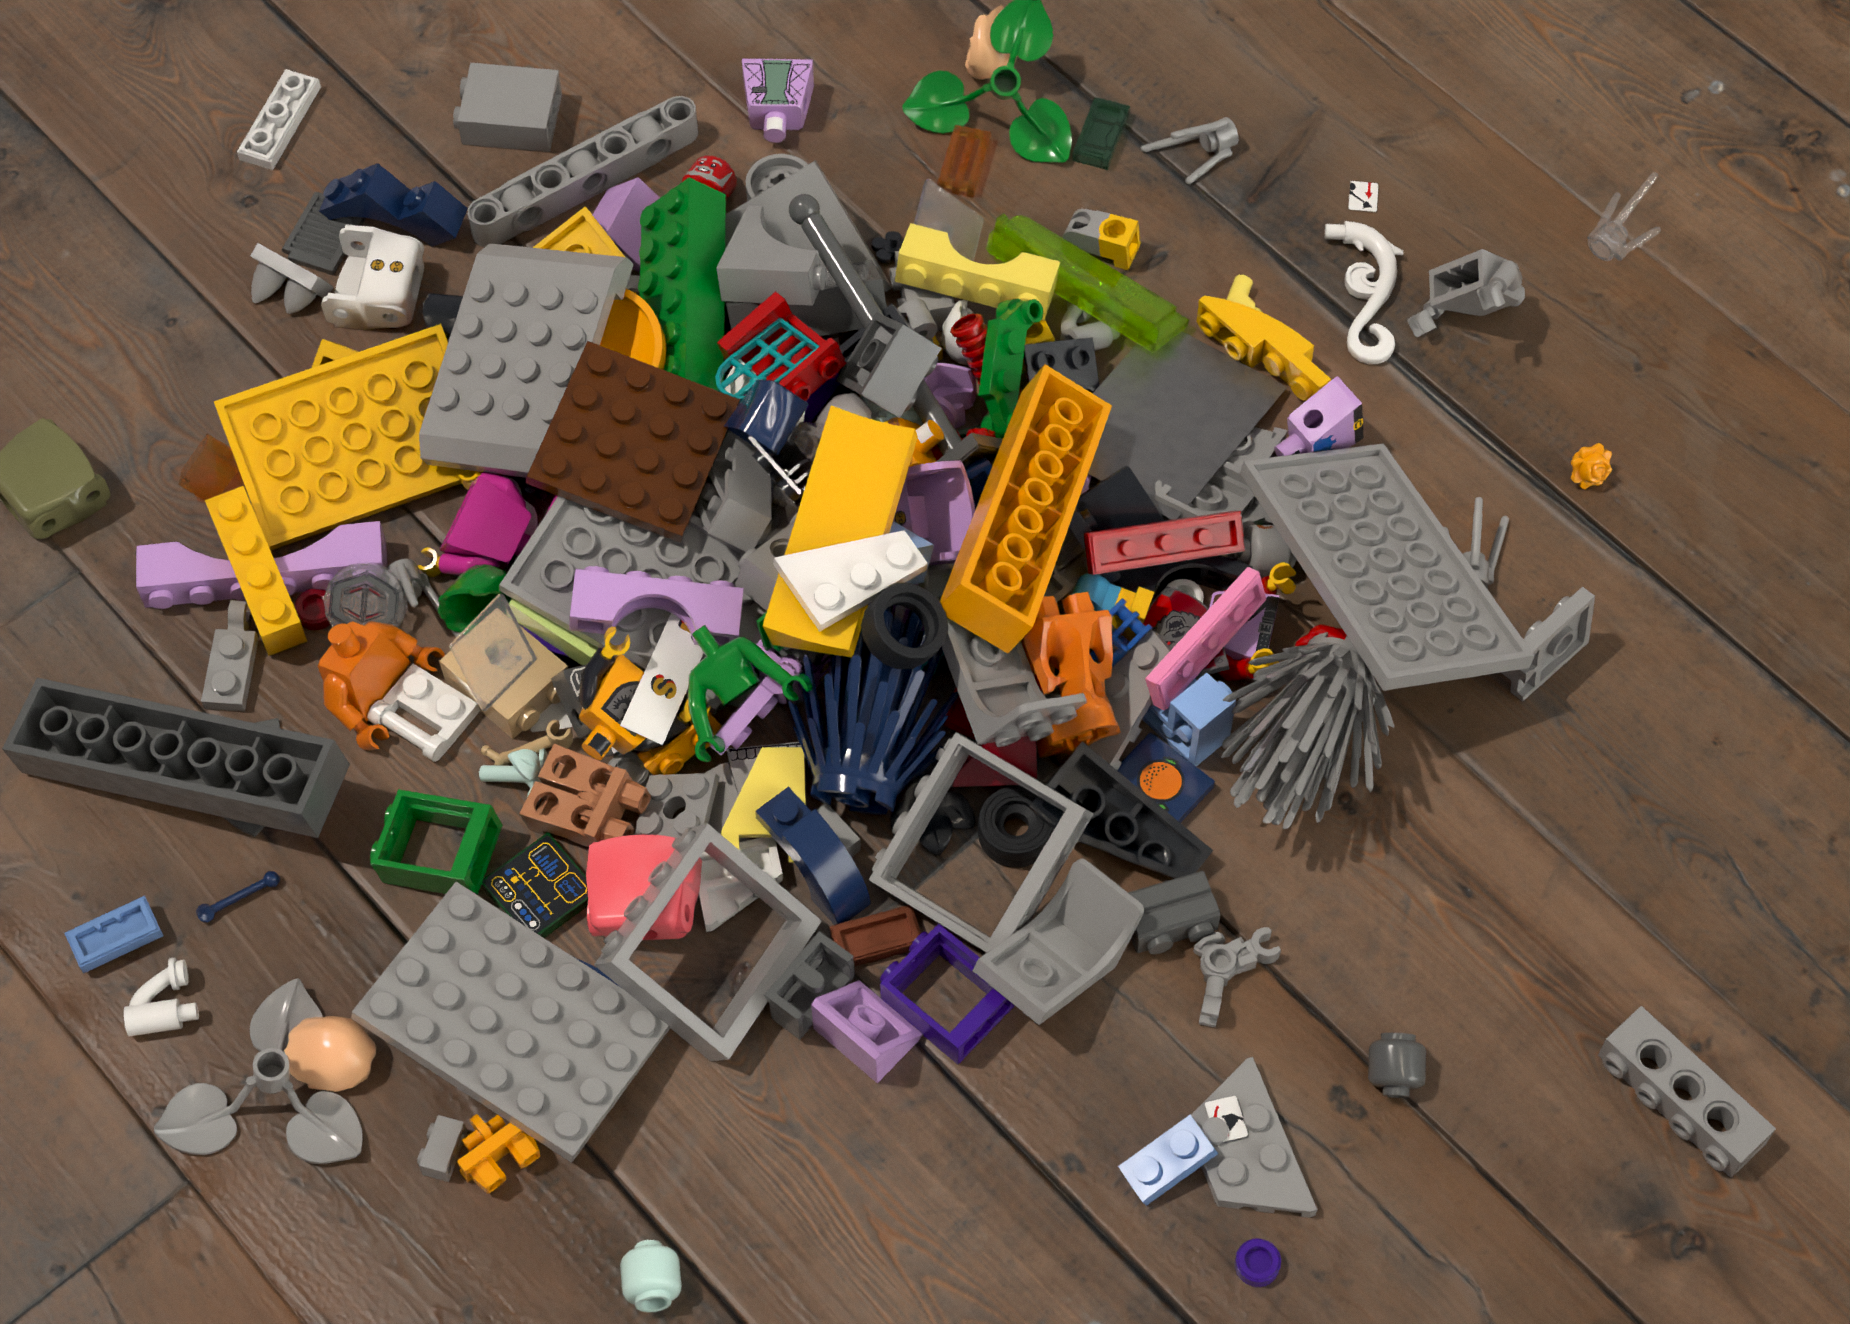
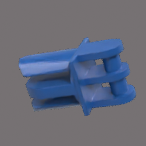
(1129, 620)

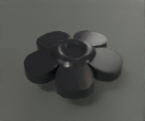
(886, 247)

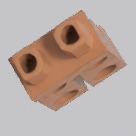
(582, 798)

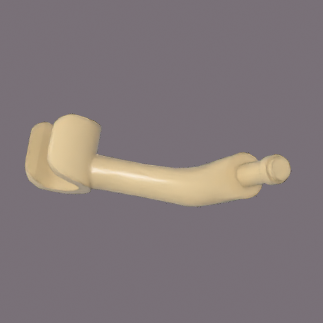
(543, 742)

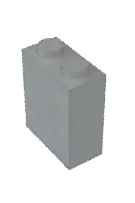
(508, 107)

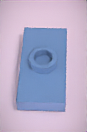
(113, 934)

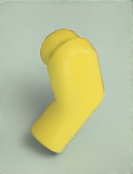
(1240, 290)

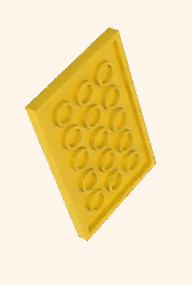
(338, 438)

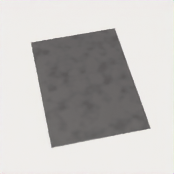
(1178, 416)

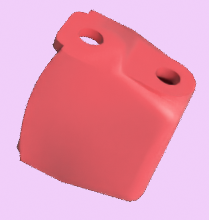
(620, 872)

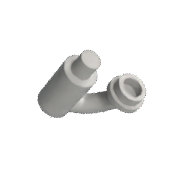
(1101, 332)

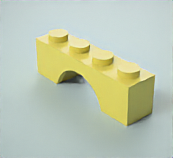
(934, 265)

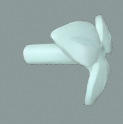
(524, 769)

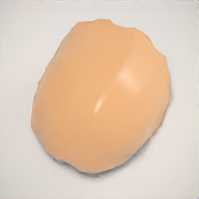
(981, 56)
(330, 1053)

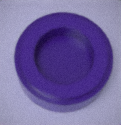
(1257, 1262)

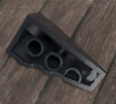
(1123, 818)

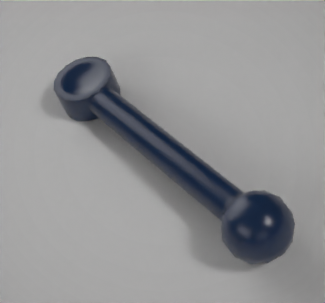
(206, 912)

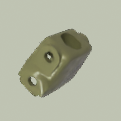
(48, 480)

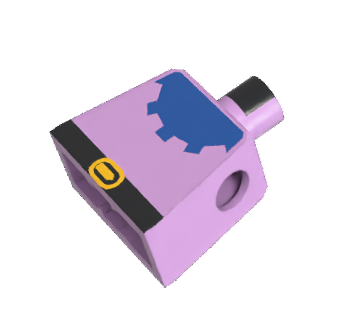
(1324, 422)

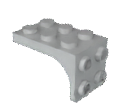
(1002, 690)
(1065, 945)

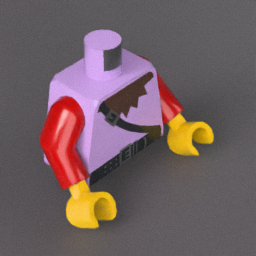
(1255, 635)

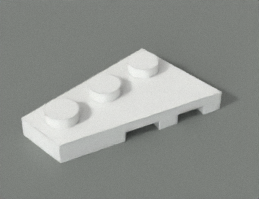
(849, 575)

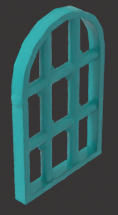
(766, 349)

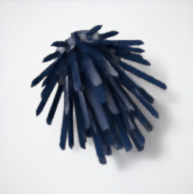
(870, 723)

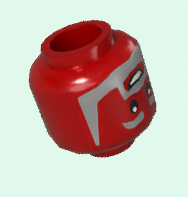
(713, 173)

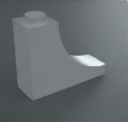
(760, 265)

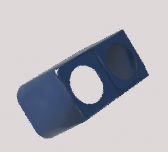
(767, 415)

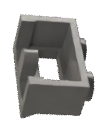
(814, 972)

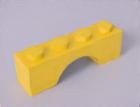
(256, 571)

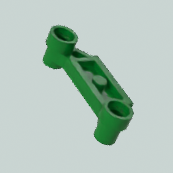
(1004, 360)

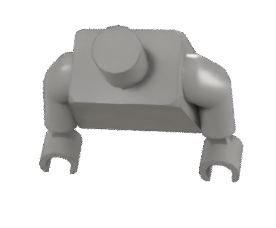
(1472, 286)

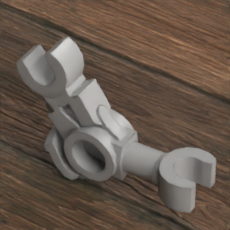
(1223, 962)

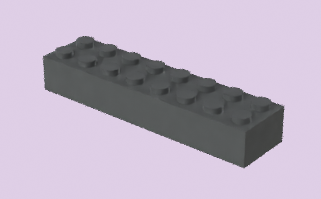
(177, 757)

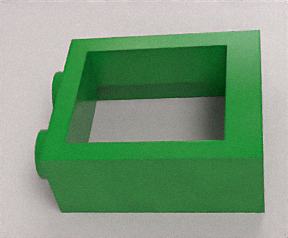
(472, 856)

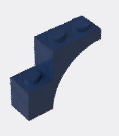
(378, 195)

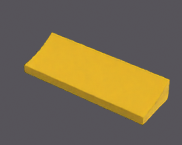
(845, 499)

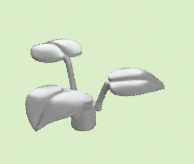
(321, 1133)

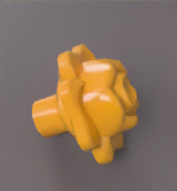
(1591, 466)

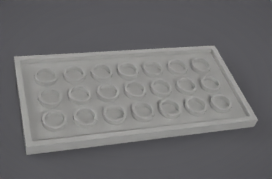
(1386, 567)

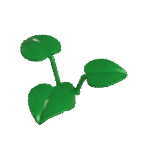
(1037, 134)

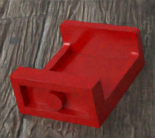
(808, 375)

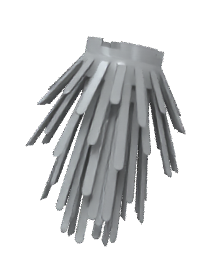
(1321, 705)

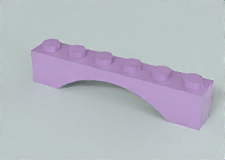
(177, 575)

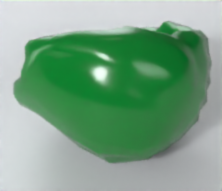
(470, 595)

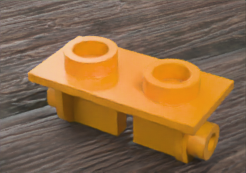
(671, 757)

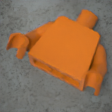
(363, 669)

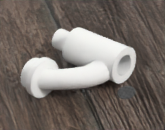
(152, 1017)

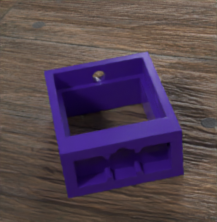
(974, 1025)

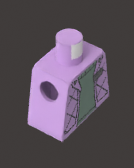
(777, 94)

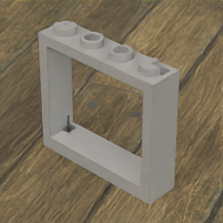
(912, 824)
(644, 910)

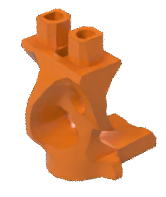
(1066, 645)

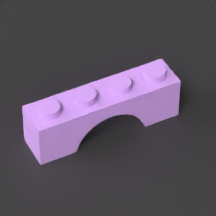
(606, 598)

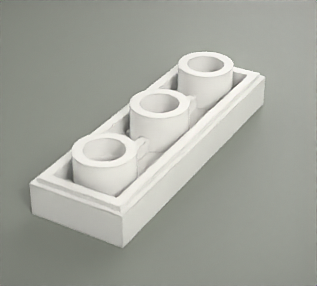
(279, 119)

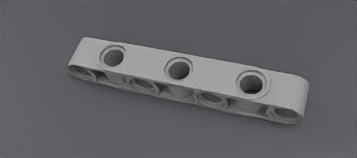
(583, 171)

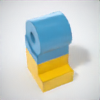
(1106, 596)

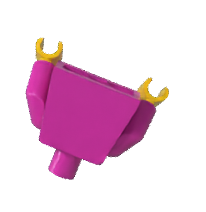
(485, 529)

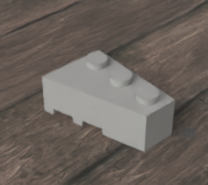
(737, 496)

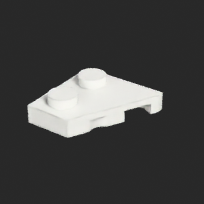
(723, 893)

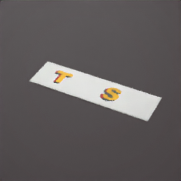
(663, 683)

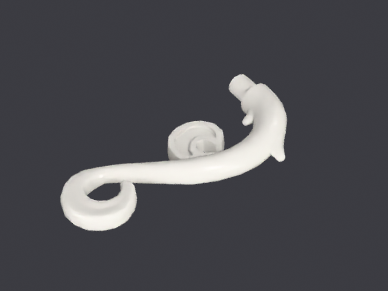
(1358, 286)

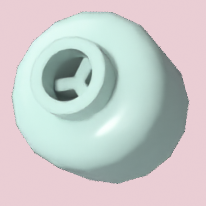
(650, 1276)

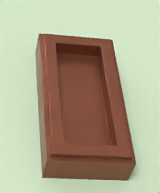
(877, 935)

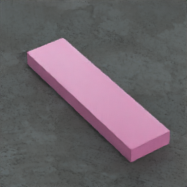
(1206, 638)

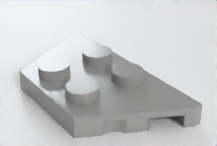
(1218, 496)
(1256, 1168)

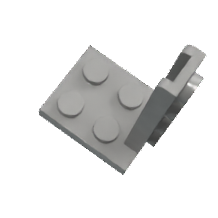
(1554, 642)

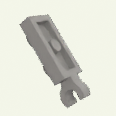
(231, 662)

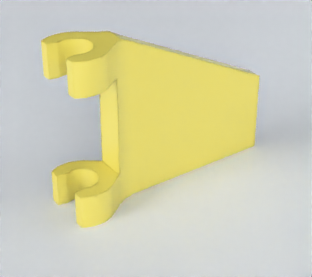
(771, 774)

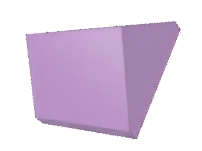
(620, 216)
(864, 1028)

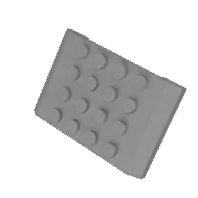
(515, 353)

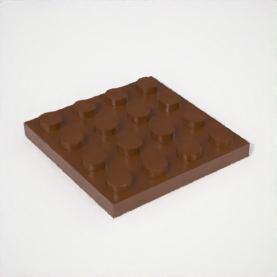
(632, 441)

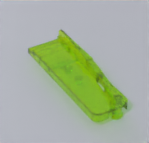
(1091, 283)

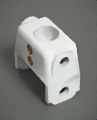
(377, 280)

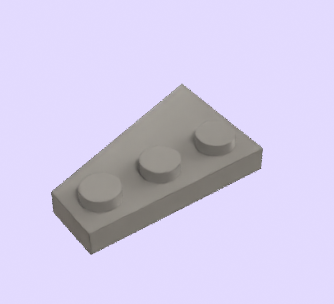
(1130, 694)

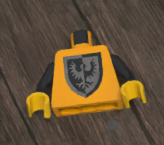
(605, 695)

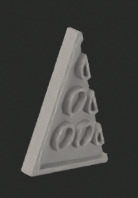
(782, 228)

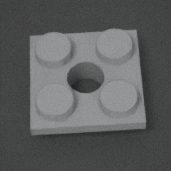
(670, 794)

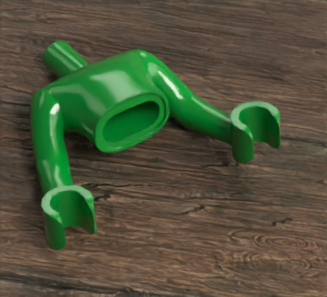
(729, 675)

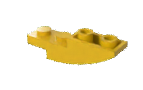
(1257, 338)

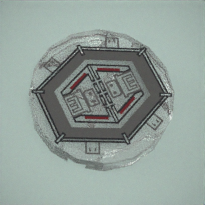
(364, 595)

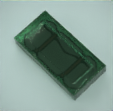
(1101, 133)

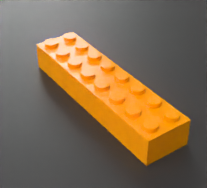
(1025, 510)

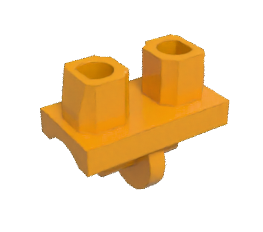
(481, 1161)

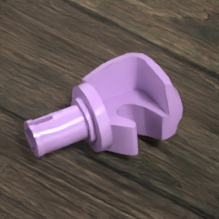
(954, 390)

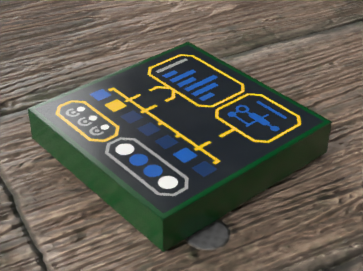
(539, 886)

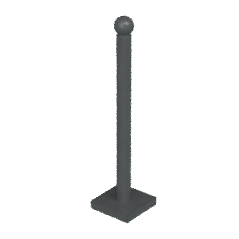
(806, 212)

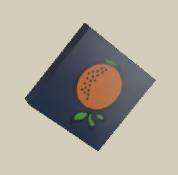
(1166, 777)

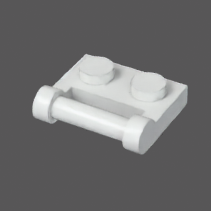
(431, 703)

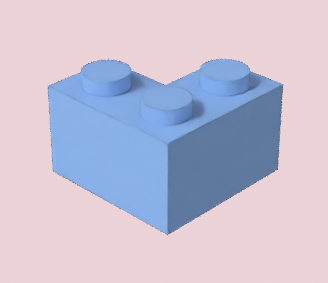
(1195, 719)

